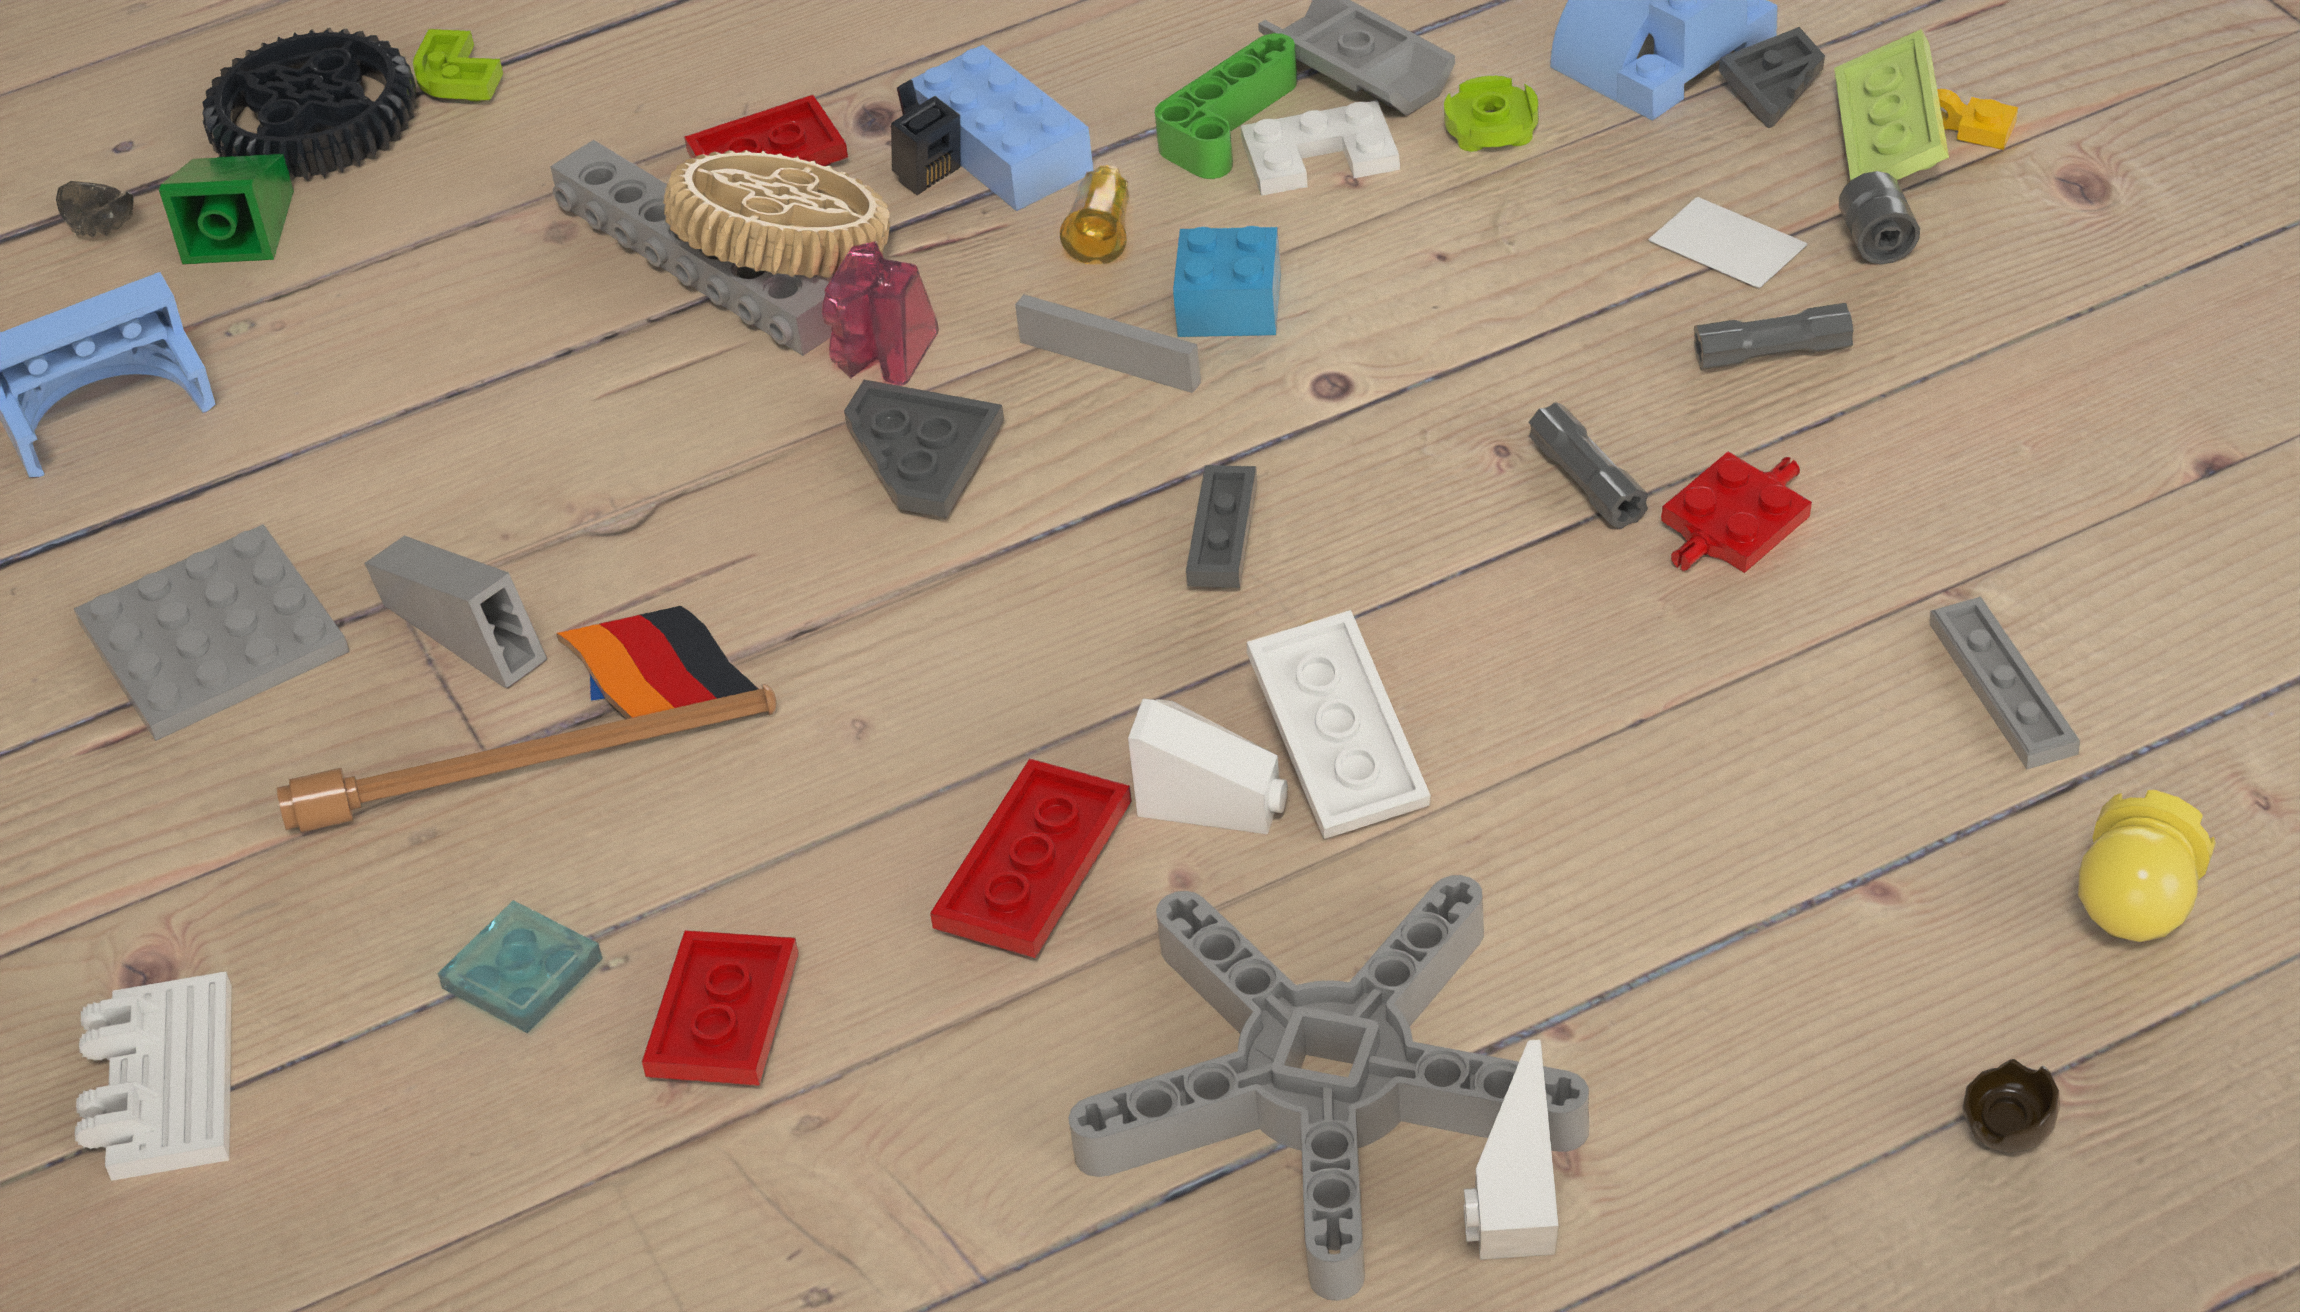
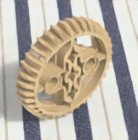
(773, 212)

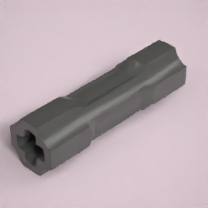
(1736, 341)
(1608, 487)

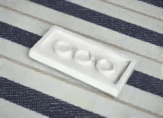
(1338, 724)

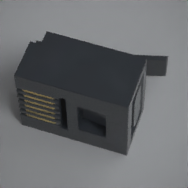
(924, 140)

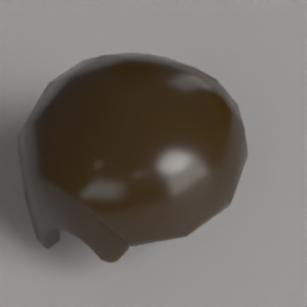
(2012, 1106)

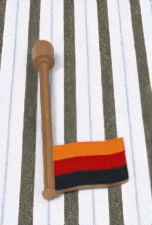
(650, 666)

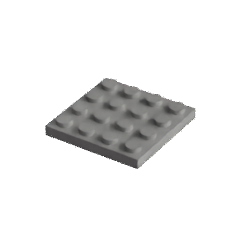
(210, 631)

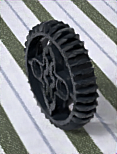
(312, 101)

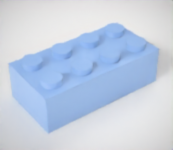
(1009, 128)

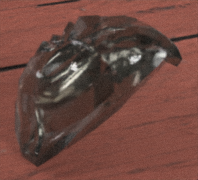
(93, 207)

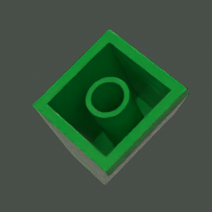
(228, 208)

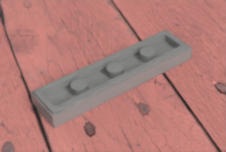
(1108, 343)
(2004, 683)

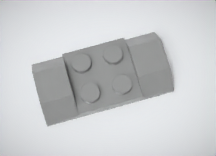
(1368, 53)

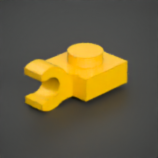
(1980, 121)

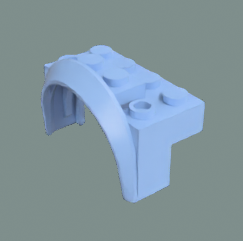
(96, 339)

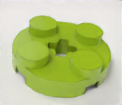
(1510, 123)

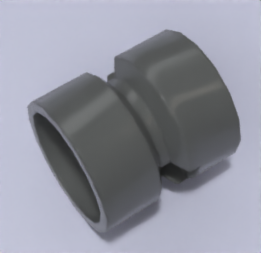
(1879, 217)

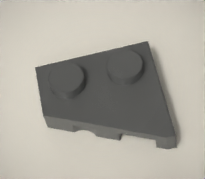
(1773, 73)

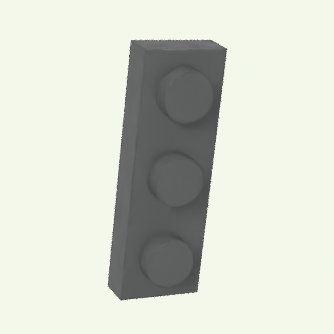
(1221, 526)

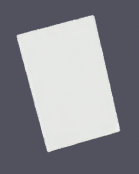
(1728, 242)

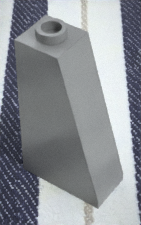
(460, 606)

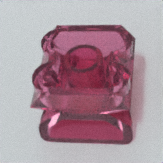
(879, 314)

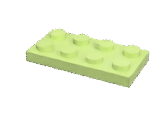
(1891, 109)

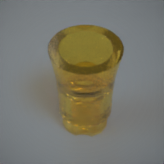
(1096, 223)

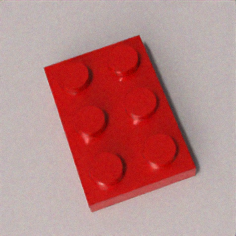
(790, 129)
(720, 1007)

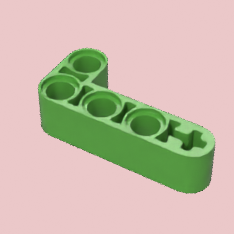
(1198, 118)

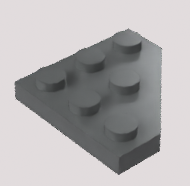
(921, 441)

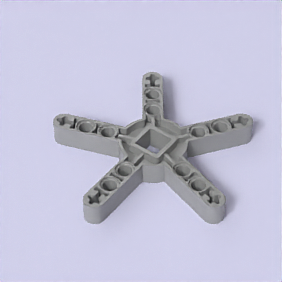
(1313, 1110)

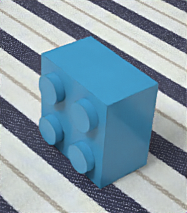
(1227, 281)

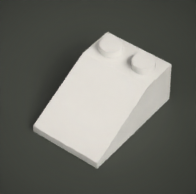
(1514, 1190)

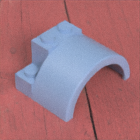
(1602, 39)

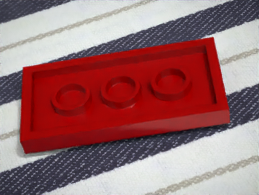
(1031, 857)

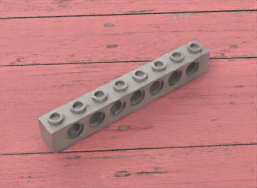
(630, 208)

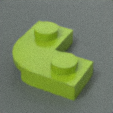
(446, 70)

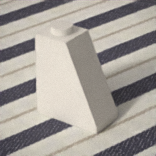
(1201, 771)

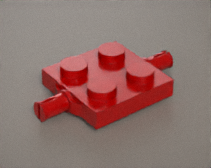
(1735, 512)

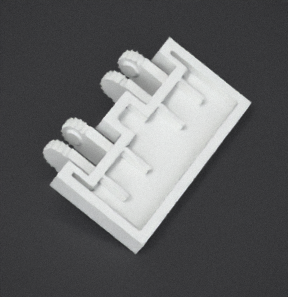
(165, 1076)

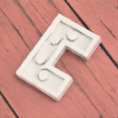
(1279, 144)

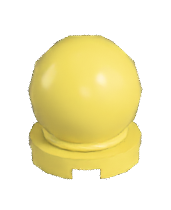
(2144, 865)

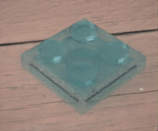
(520, 966)

